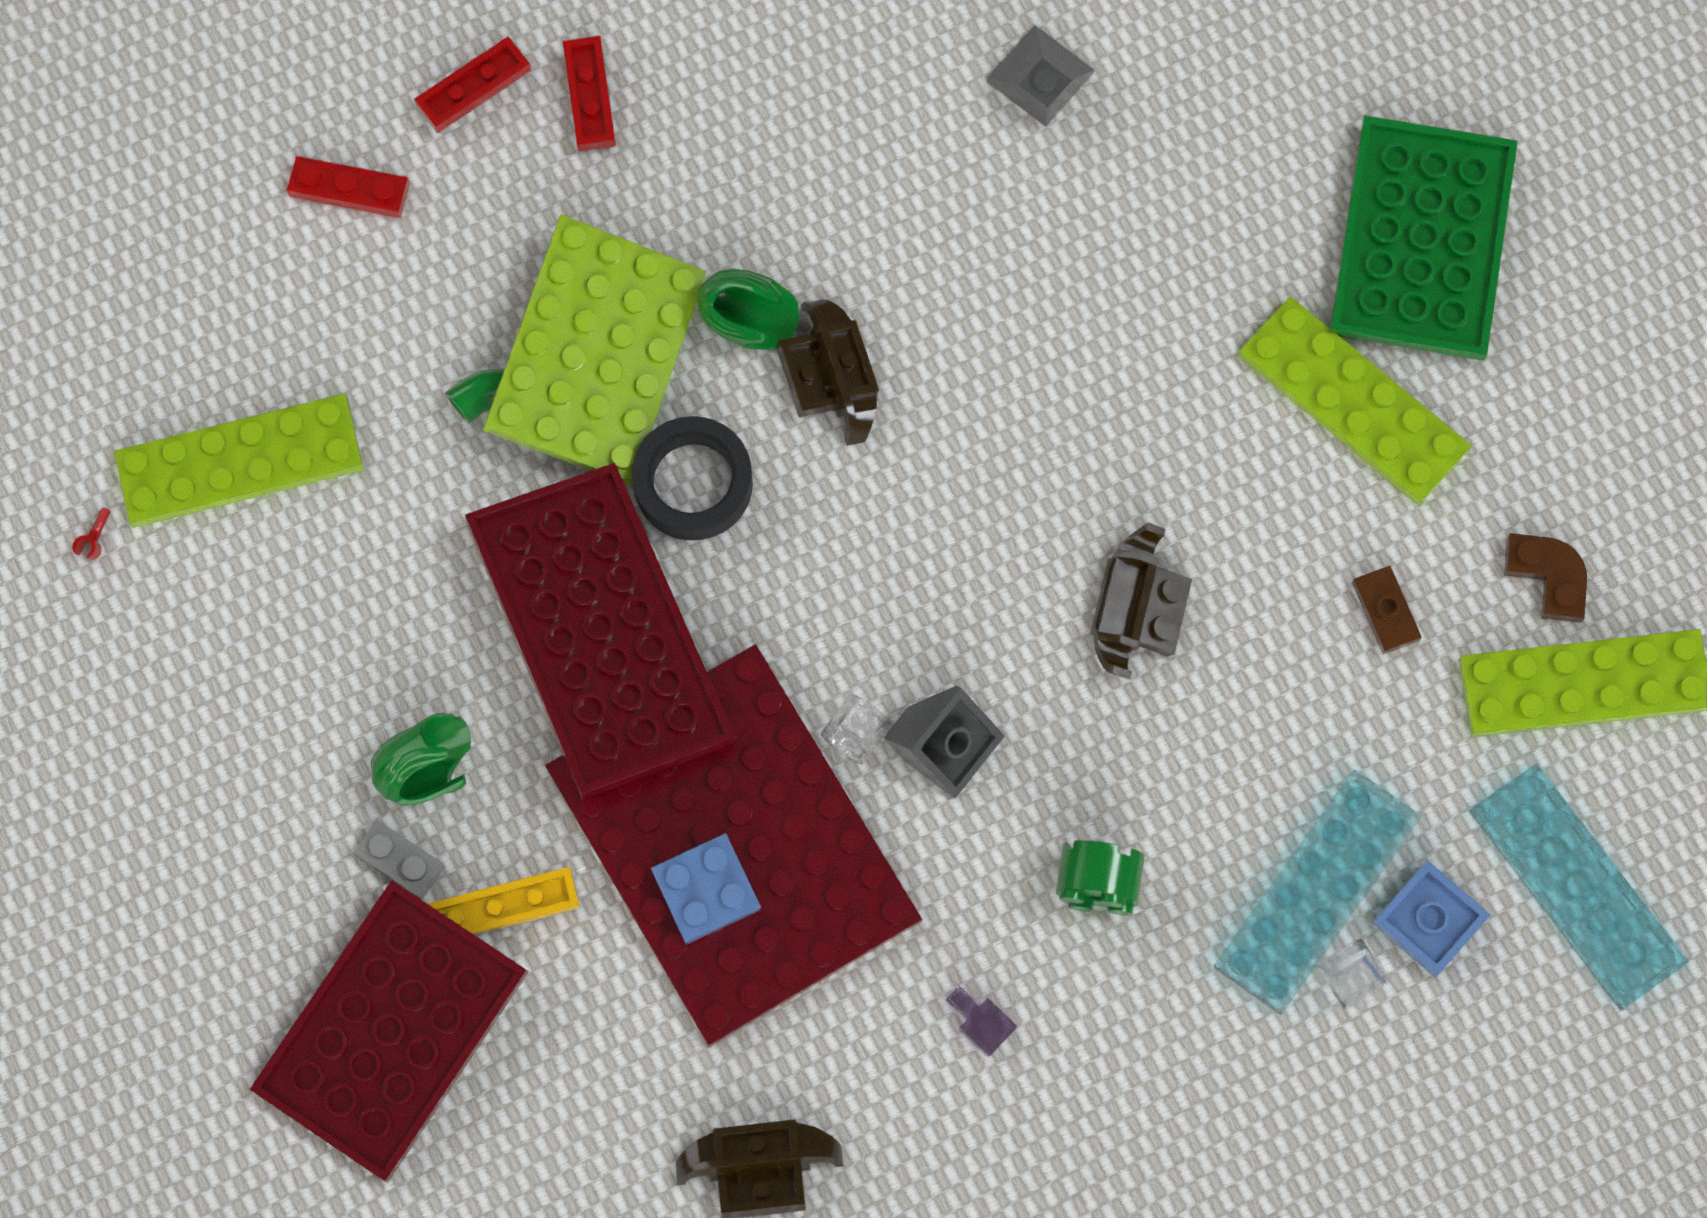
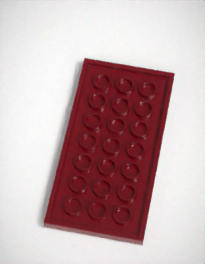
(599, 630)

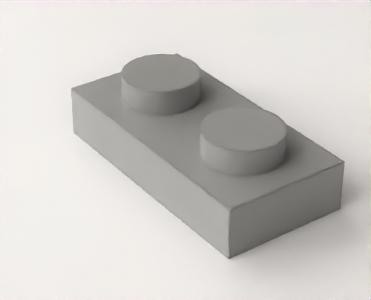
(399, 859)

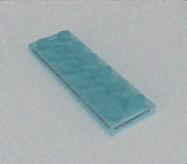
(1578, 887)
(1317, 891)

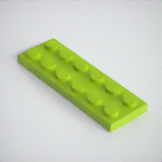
(1354, 401)
(238, 460)
(1584, 682)

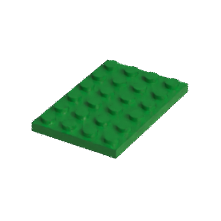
(1424, 238)

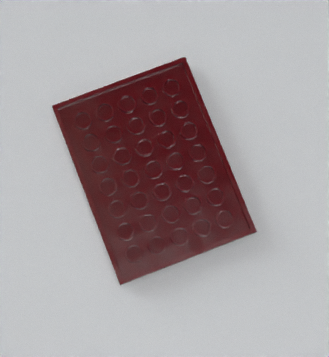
(796, 835)

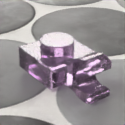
(984, 1024)

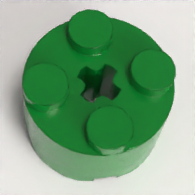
(1099, 876)

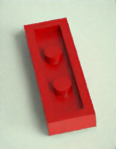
(472, 84)
(589, 93)
(348, 186)

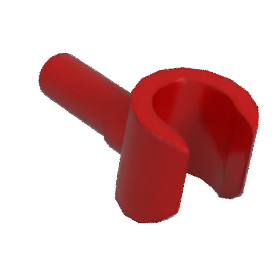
(92, 537)

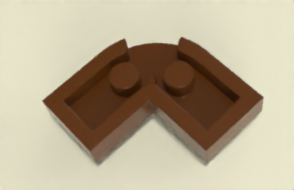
(1559, 568)

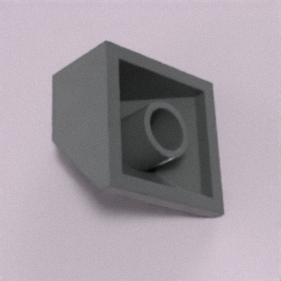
(1040, 75)
(945, 738)

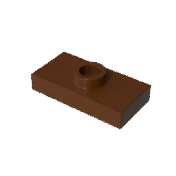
(1386, 610)

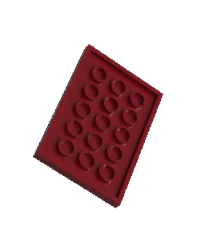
(389, 1031)

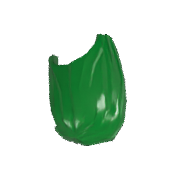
(748, 308)
(421, 760)

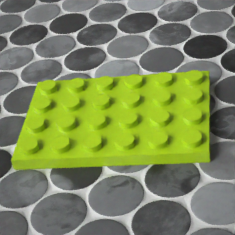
(594, 348)

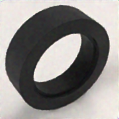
(679, 433)

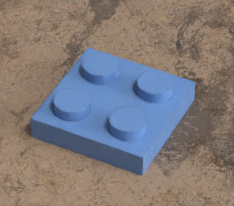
(706, 888)
(1431, 919)

